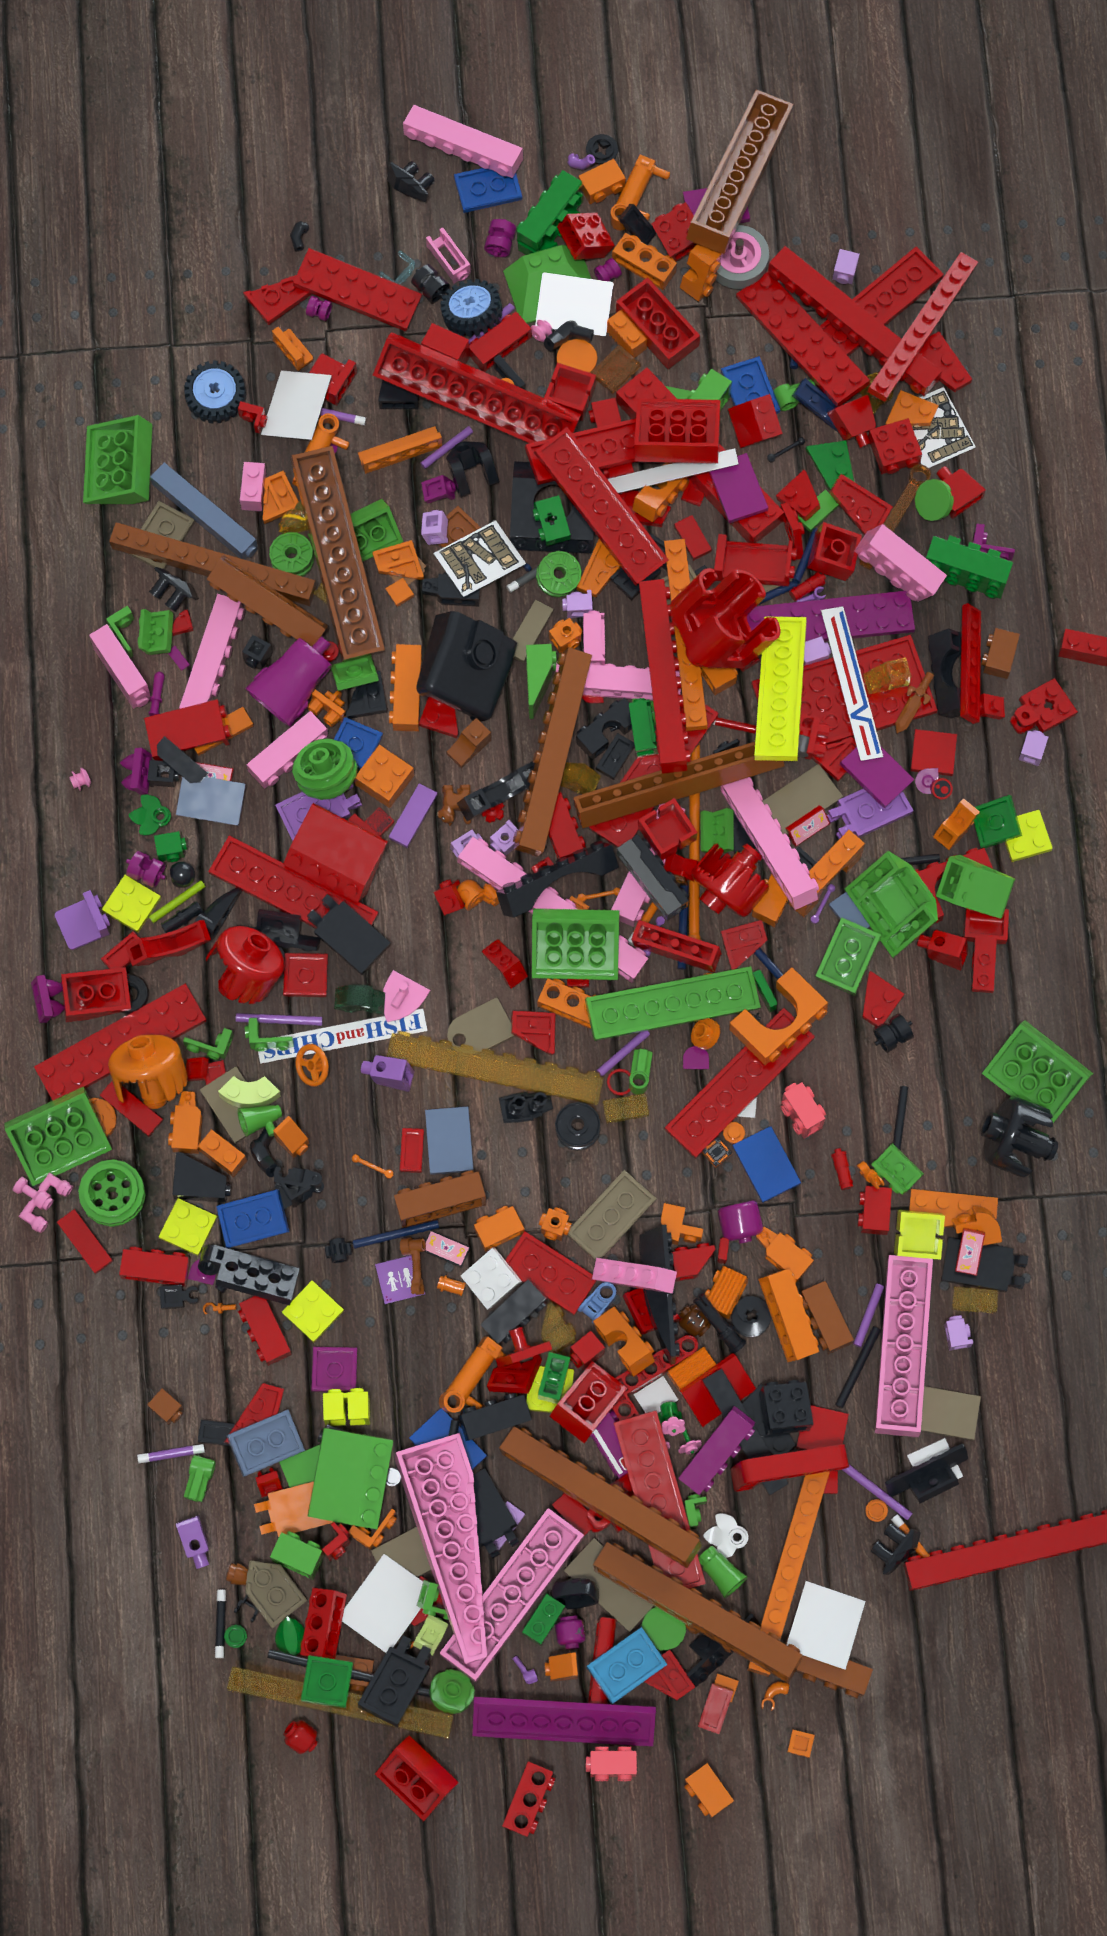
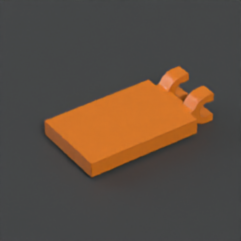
(289, 1510)

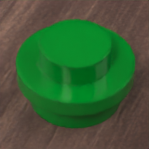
(235, 1636)

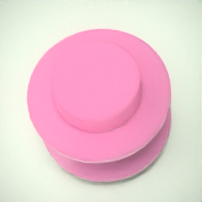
(541, 330)
(80, 779)

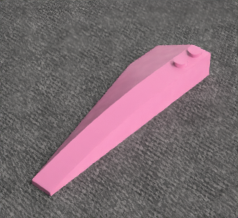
(443, 1507)

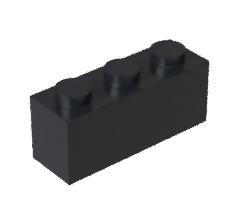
(515, 1312)
(494, 1416)

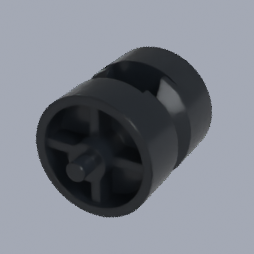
(428, 281)
(897, 1031)

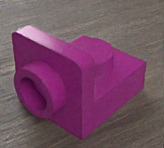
(438, 488)

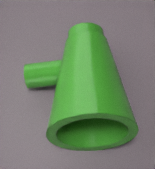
(255, 1118)

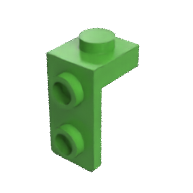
(263, 1044)

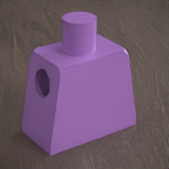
(389, 1072)
(191, 1530)

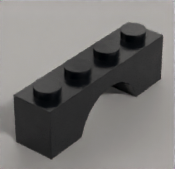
(944, 651)
(496, 793)

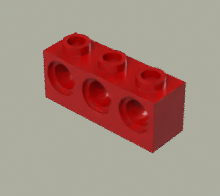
(330, 1617)
(526, 1787)

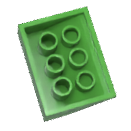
(118, 461)
(575, 944)
(1037, 1070)
(57, 1136)
(350, 1478)

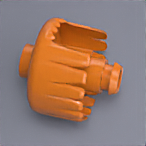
(154, 1064)

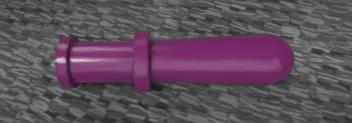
(156, 698)

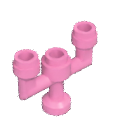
(40, 1198)

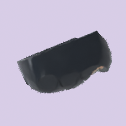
(576, 1593)

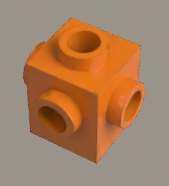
(565, 635)
(555, 1231)

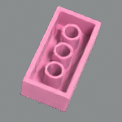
(900, 563)

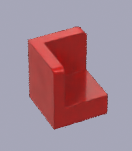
(680, 866)

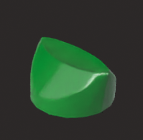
(289, 1636)

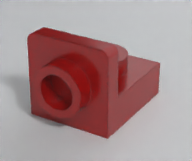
(252, 412)

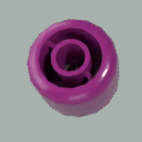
(740, 1221)

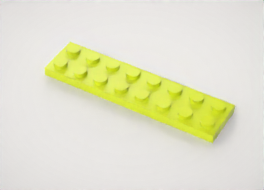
(781, 693)

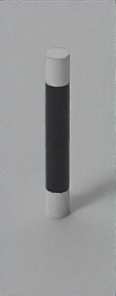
(220, 1623)

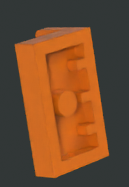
(292, 348)

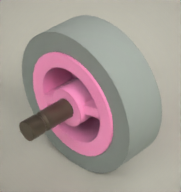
(744, 259)

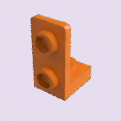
(362, 1534)

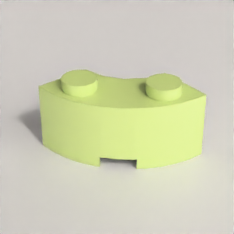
(249, 1094)

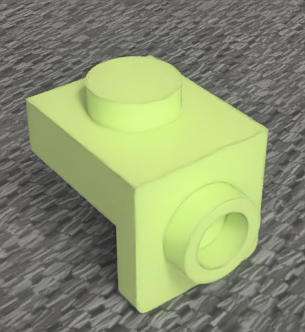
(431, 1633)

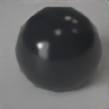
(182, 874)

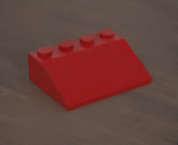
(677, 430)
(335, 853)

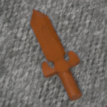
(914, 703)

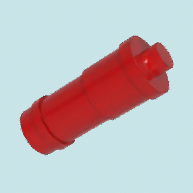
(807, 586)
(842, 1168)

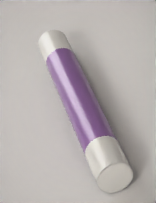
(345, 416)
(171, 1453)

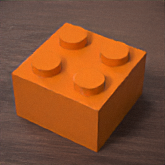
(384, 776)

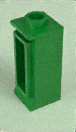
(643, 727)

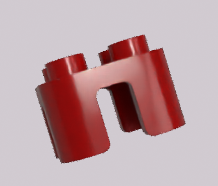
(716, 620)

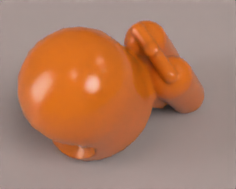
(473, 894)

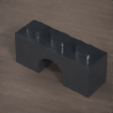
(592, 739)

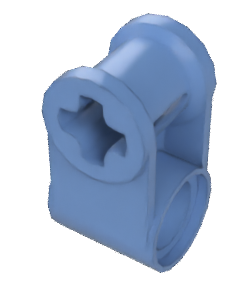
(597, 1302)

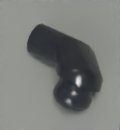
(296, 233)

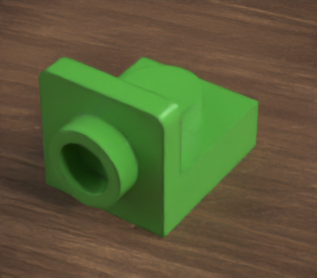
(693, 1515)

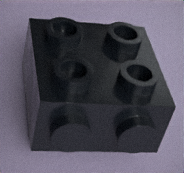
(786, 1407)

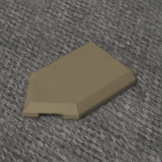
(272, 1591)

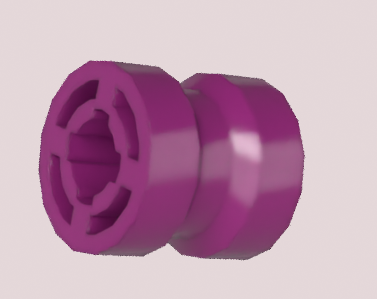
(608, 270)
(318, 308)

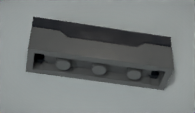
(652, 877)

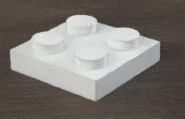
(491, 1278)

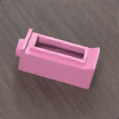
(444, 240)
(594, 636)

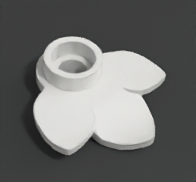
(723, 1535)

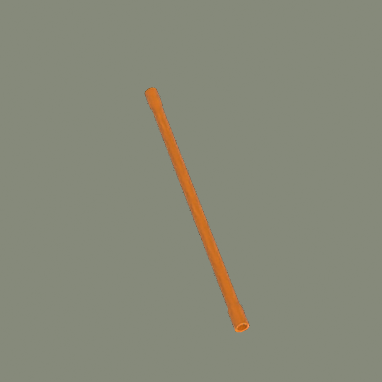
(694, 853)

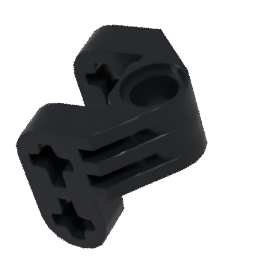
(465, 456)

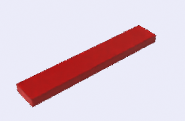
(970, 663)

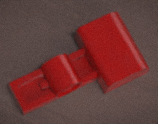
(985, 933)

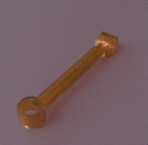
(903, 502)

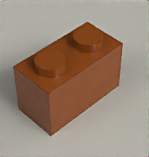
(1001, 653)

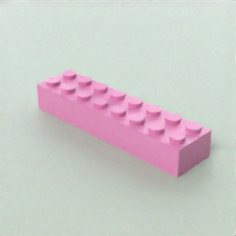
(903, 1346)
(519, 1587)

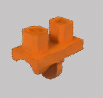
(321, 702)

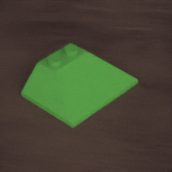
(526, 273)
(894, 902)

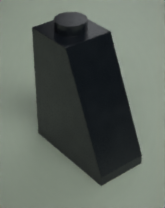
(198, 1181)

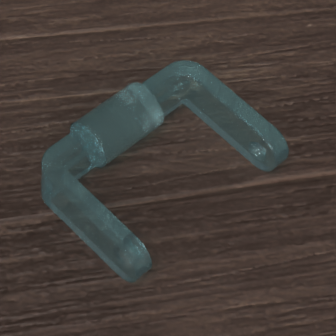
(406, 272)

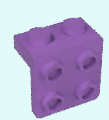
(83, 922)

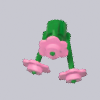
(673, 1424)

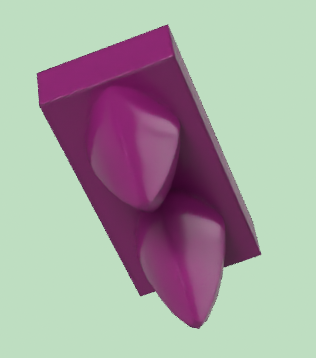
(139, 764)
(42, 991)

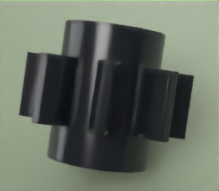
(338, 1250)

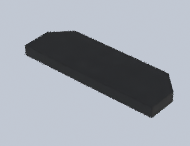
(180, 761)

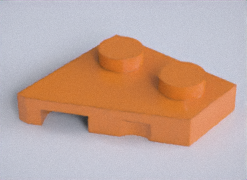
(916, 409)
(278, 497)
(399, 561)

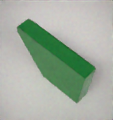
(765, 991)

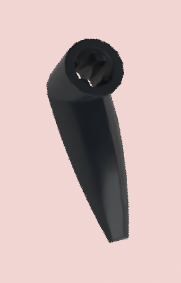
(218, 911)

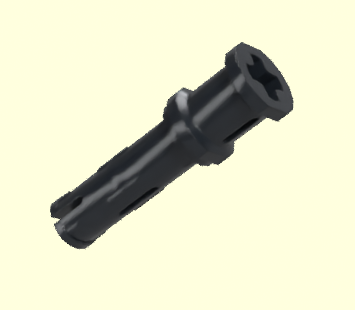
(724, 1330)

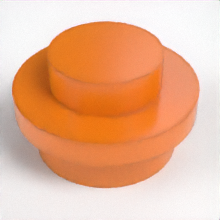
(734, 1133)
(876, 1510)

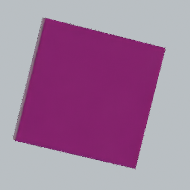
(334, 1369)

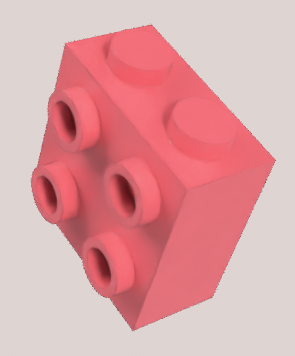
(802, 1109)
(608, 1764)

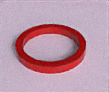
(608, 1082)

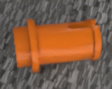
(450, 1285)

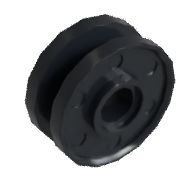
(575, 1113)

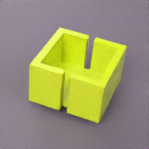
(918, 1234)
(335, 1410)

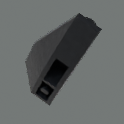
(656, 1251)

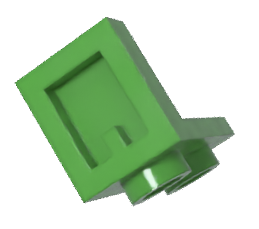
(121, 620)
(222, 1042)
(428, 1595)

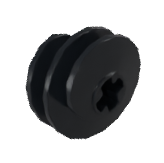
(748, 1306)

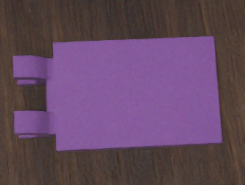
(296, 808)
(864, 814)

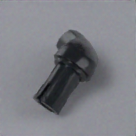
(565, 333)
(261, 1154)

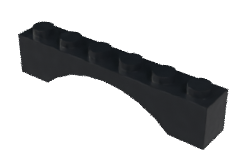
(521, 895)

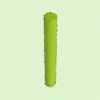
(176, 901)

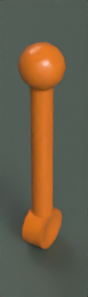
(583, 898)
(388, 1173)

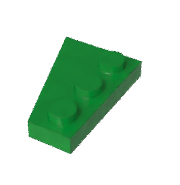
(831, 461)

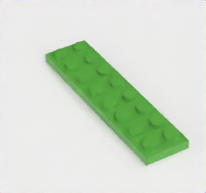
(672, 1003)

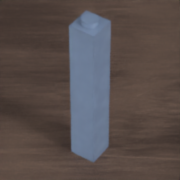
(204, 512)

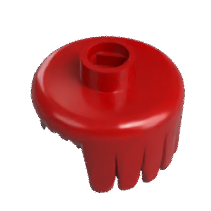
(730, 880)
(252, 964)

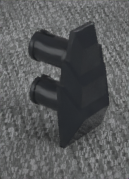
(404, 181)
(183, 589)
(524, 1106)
(906, 1545)

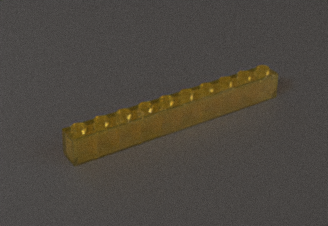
(496, 1069)
(290, 1692)

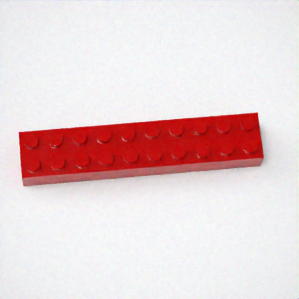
(471, 391)
(750, 528)

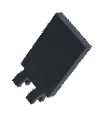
(348, 935)
(994, 1268)
(492, 1514)
(395, 1683)

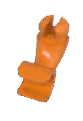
(775, 1689)

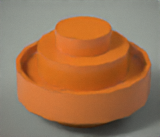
(705, 1033)

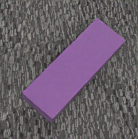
(413, 815)

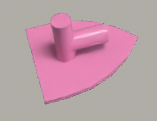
(402, 996)

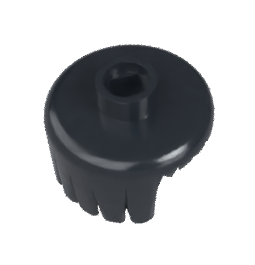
(1007, 1132)

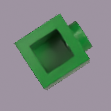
(170, 846)

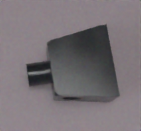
(396, 397)

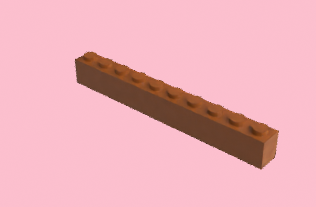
(203, 560)
(552, 752)
(660, 788)
(600, 1496)
(698, 1612)

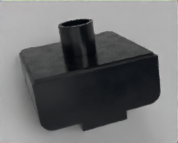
(466, 664)

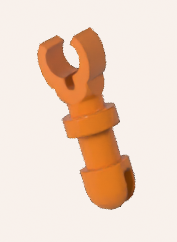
(870, 1175)

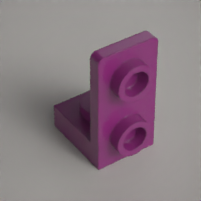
(980, 538)

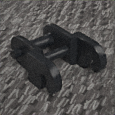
(249, 1604)

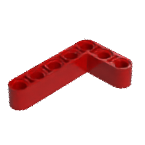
(644, 1378)
(753, 1471)

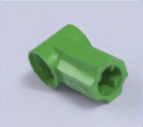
(784, 396)
(640, 1070)
(200, 1473)

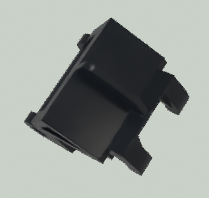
(297, 1185)

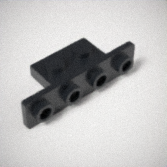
(284, 930)
(929, 1477)
(711, 1655)

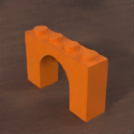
(840, 857)
(768, 1043)

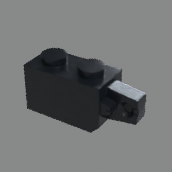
(448, 593)

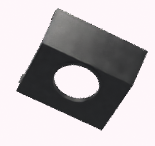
(524, 528)

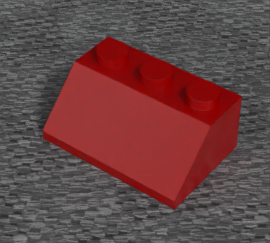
(416, 1778)

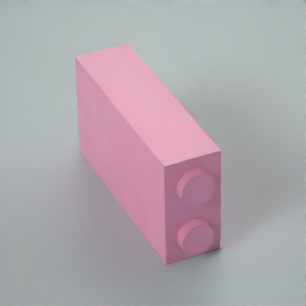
(120, 667)

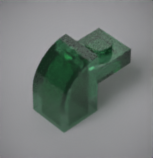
(359, 997)

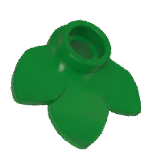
(147, 815)

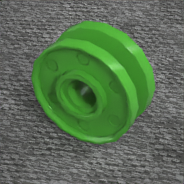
(292, 543)
(567, 565)

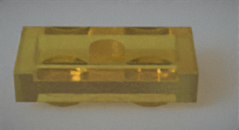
(625, 1108)
(975, 1300)

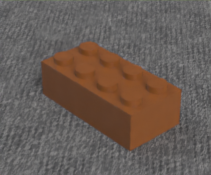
(440, 1199)

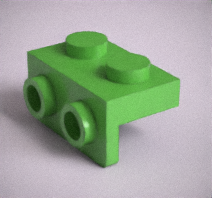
(155, 632)
(717, 828)
(897, 1170)

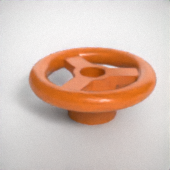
(315, 1065)

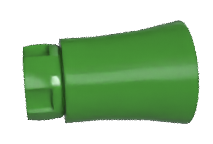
(721, 1571)

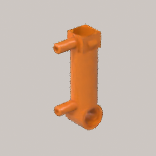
(634, 188)
(324, 437)
(470, 1376)

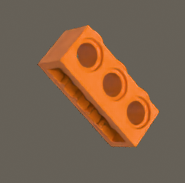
(633, 262)
(559, 1005)

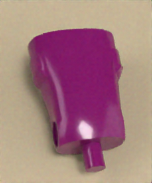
(291, 680)

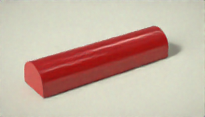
(603, 1642)

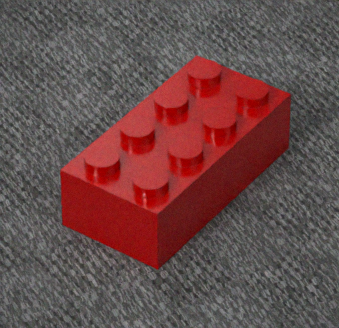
(666, 330)

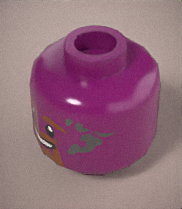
(570, 1632)

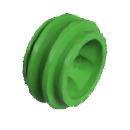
(317, 769)
(98, 1175)

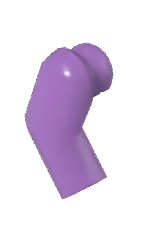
(582, 164)

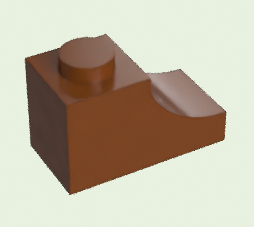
(469, 743)

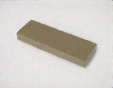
(531, 628)

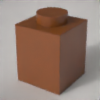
(166, 1407)

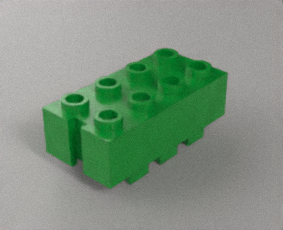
(541, 225)
(970, 566)

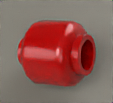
(300, 1736)

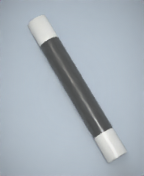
(522, 580)

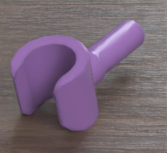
(814, 596)
(529, 1676)

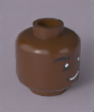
(693, 1321)

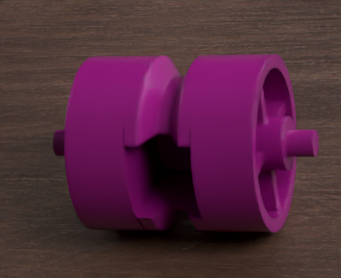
(499, 239)
(148, 870)

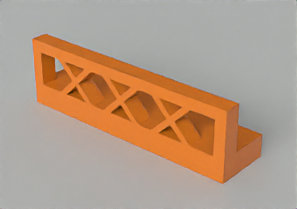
(400, 449)

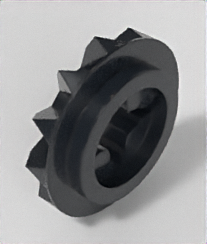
(603, 141)

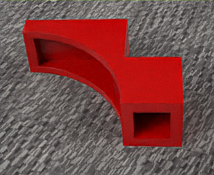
(171, 944)

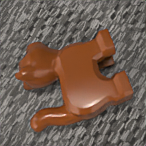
(450, 801)

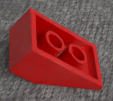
(95, 993)
(588, 1402)

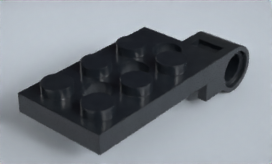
(217, 1259)

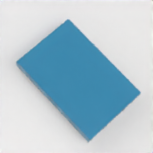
(626, 1665)

